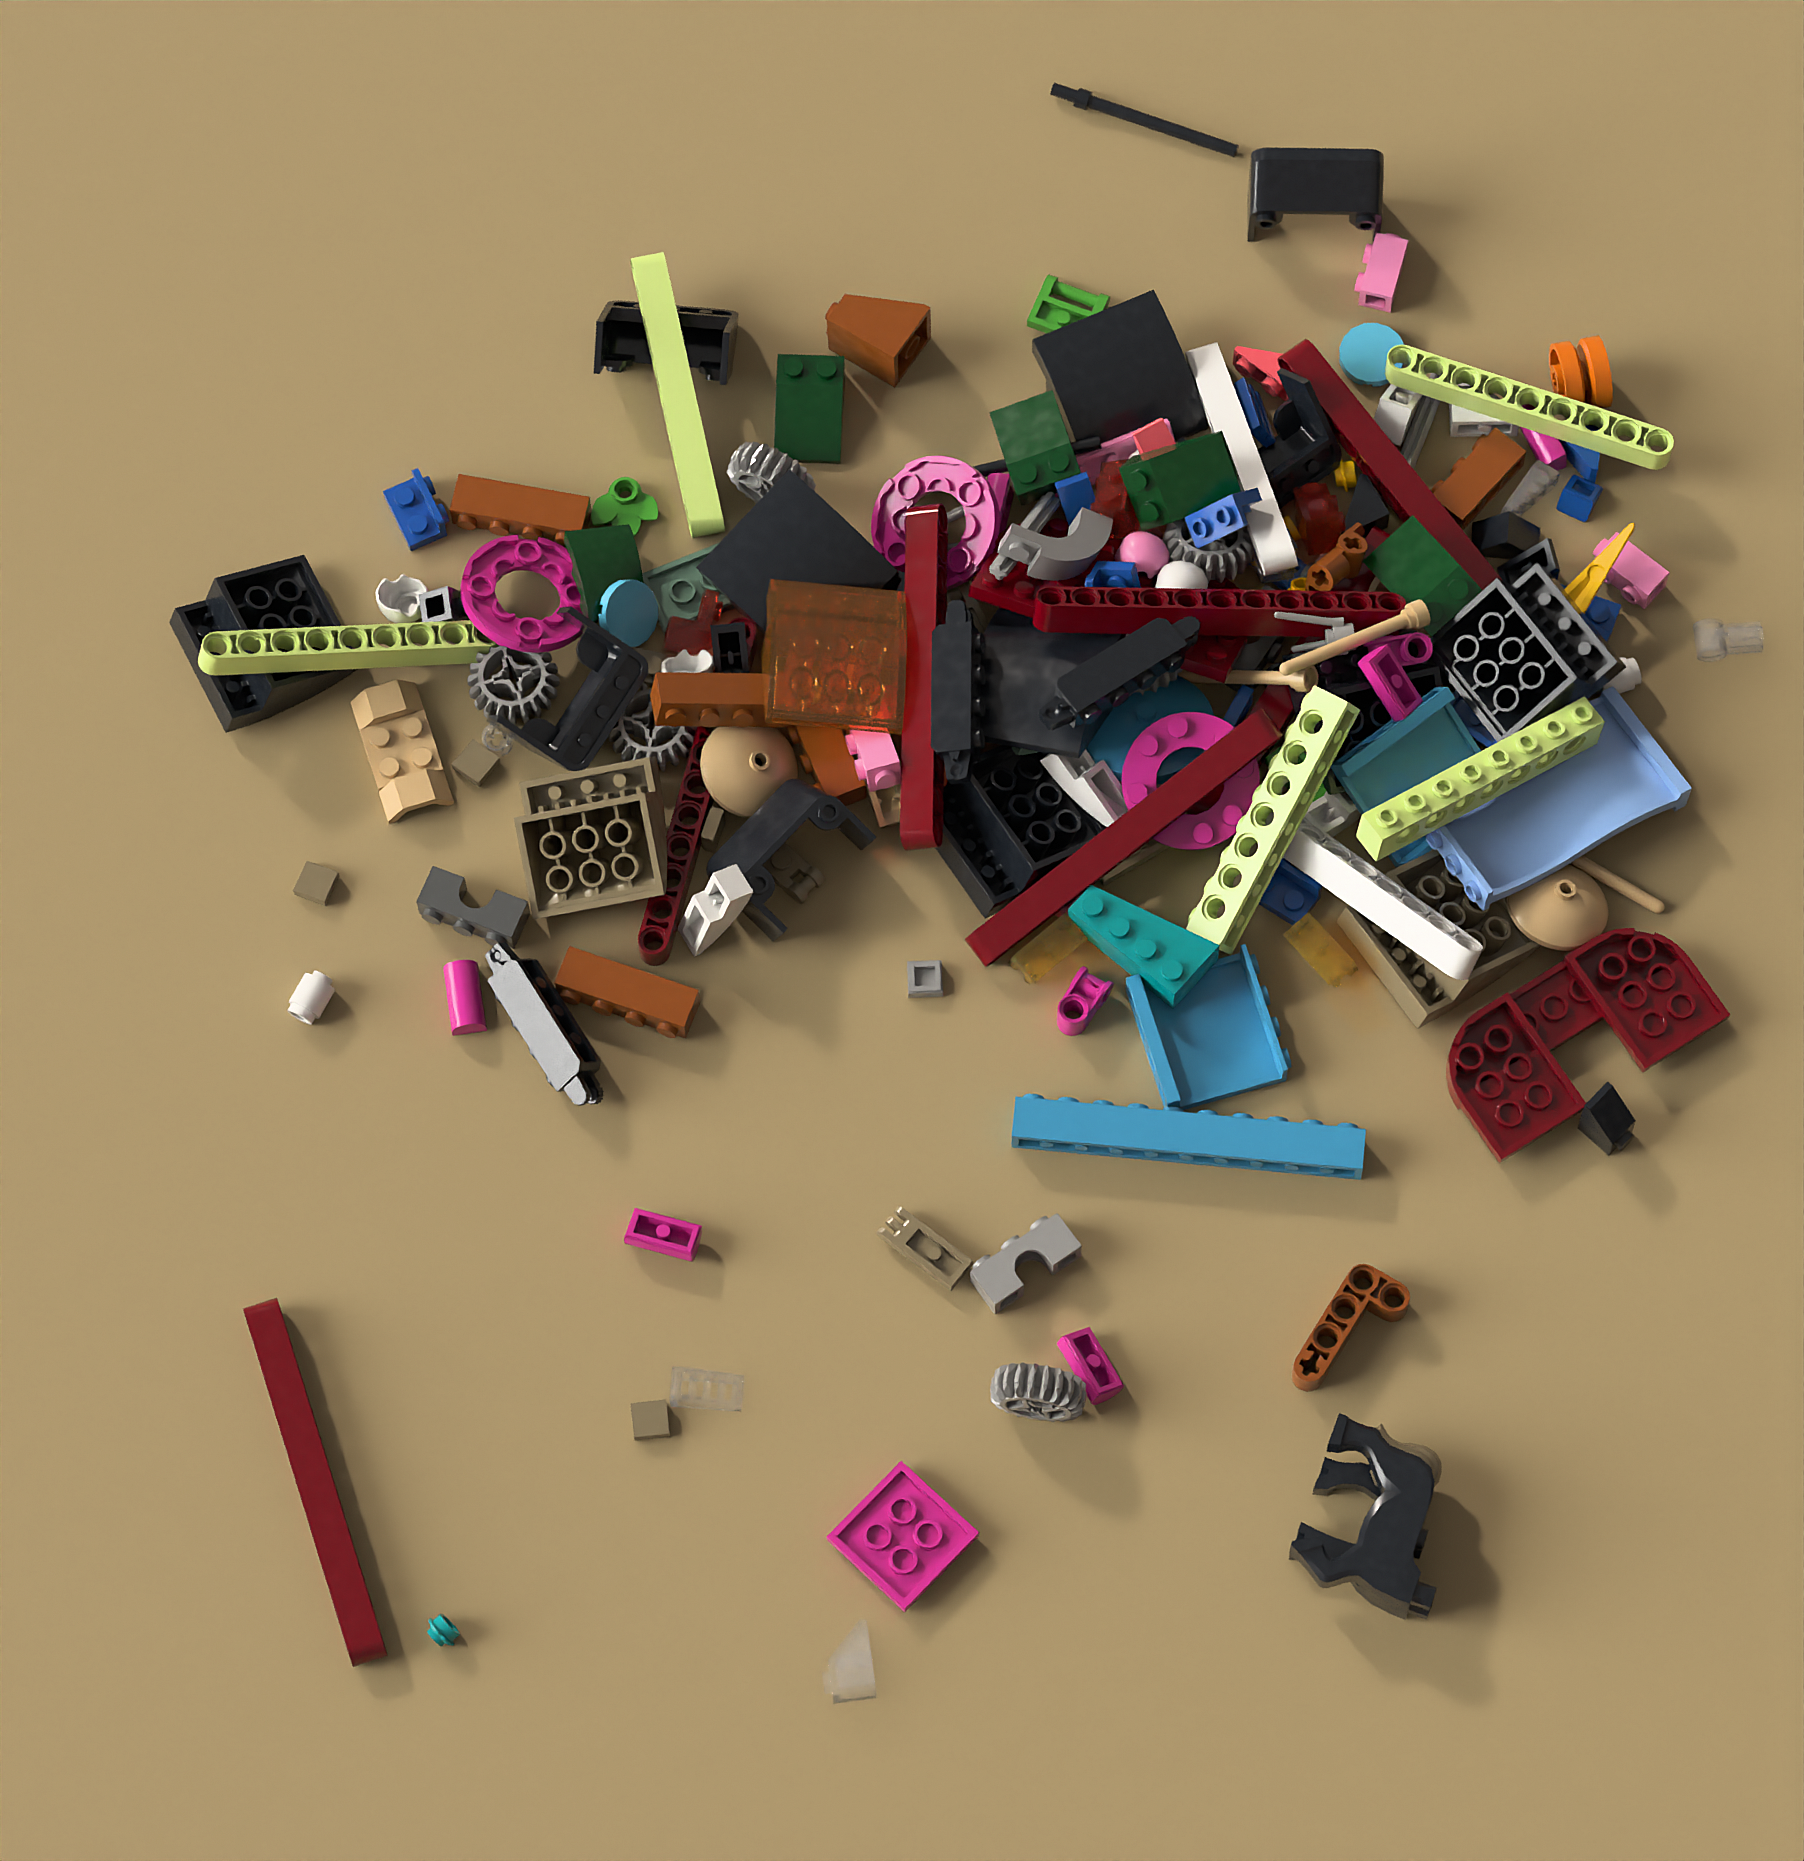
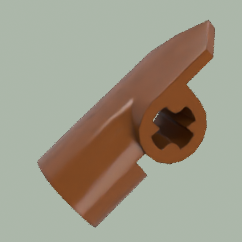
(1339, 563)

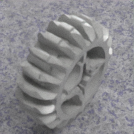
(759, 467)
(1218, 559)
(500, 684)
(640, 727)
(1038, 1392)

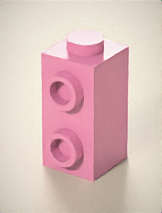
(1383, 271)
(1635, 574)
(876, 759)

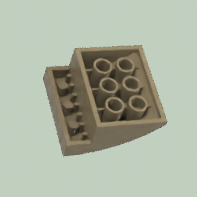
(593, 837)
(1412, 980)

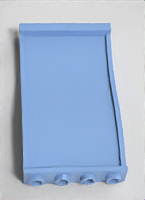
(1562, 810)

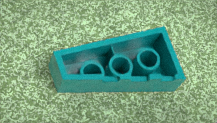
(1144, 944)

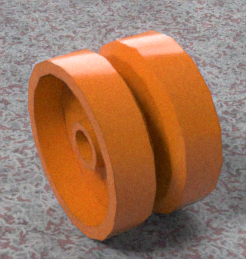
(1582, 372)

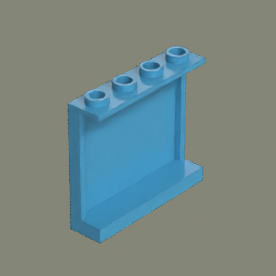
(1405, 756)
(1214, 1038)

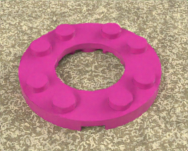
(937, 475)
(489, 617)
(1155, 745)

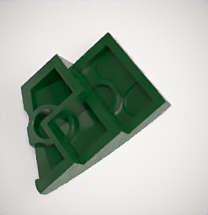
(599, 560)

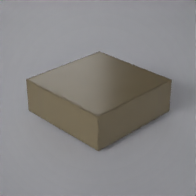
(476, 763)
(713, 829)
(316, 883)
(650, 1420)

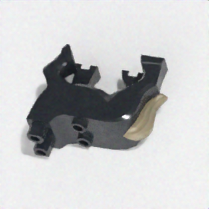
(1392, 1533)

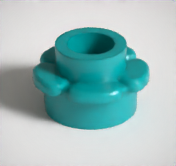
(442, 1630)

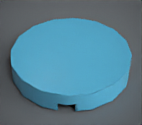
(1365, 353)
(629, 611)

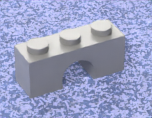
(1047, 1243)

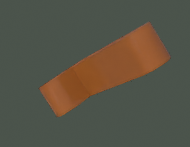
(1342, 1329)

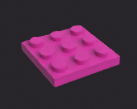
(902, 1536)

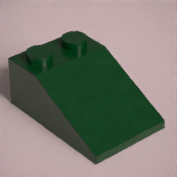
(810, 407)
(1035, 445)
(1180, 479)
(1421, 569)

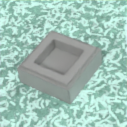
(925, 979)

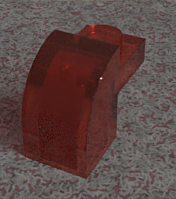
(691, 634)

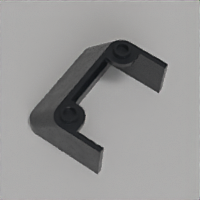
(1315, 183)
(706, 332)
(1304, 444)
(596, 707)
(768, 831)

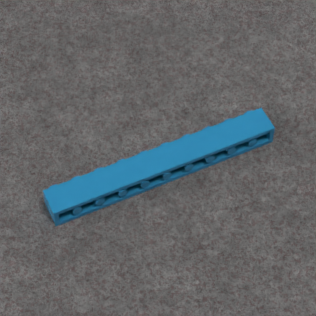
(1188, 1137)

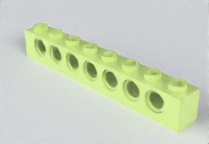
(1479, 779)
(1288, 814)

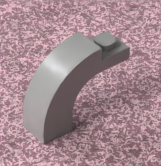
(1058, 557)

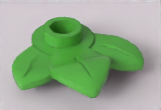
(624, 511)

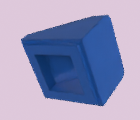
(1579, 498)

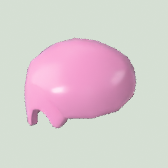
(1145, 550)

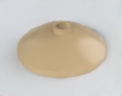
(734, 776)
(1559, 918)

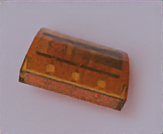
(835, 656)

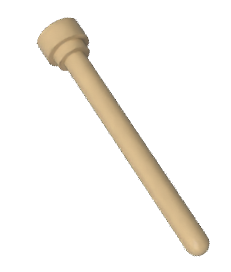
(1413, 616)
(1300, 681)
(1619, 884)

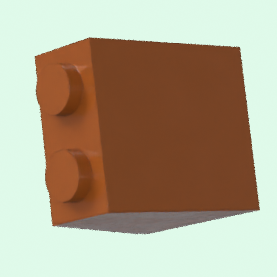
(878, 334)

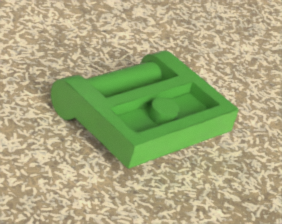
(1053, 314)

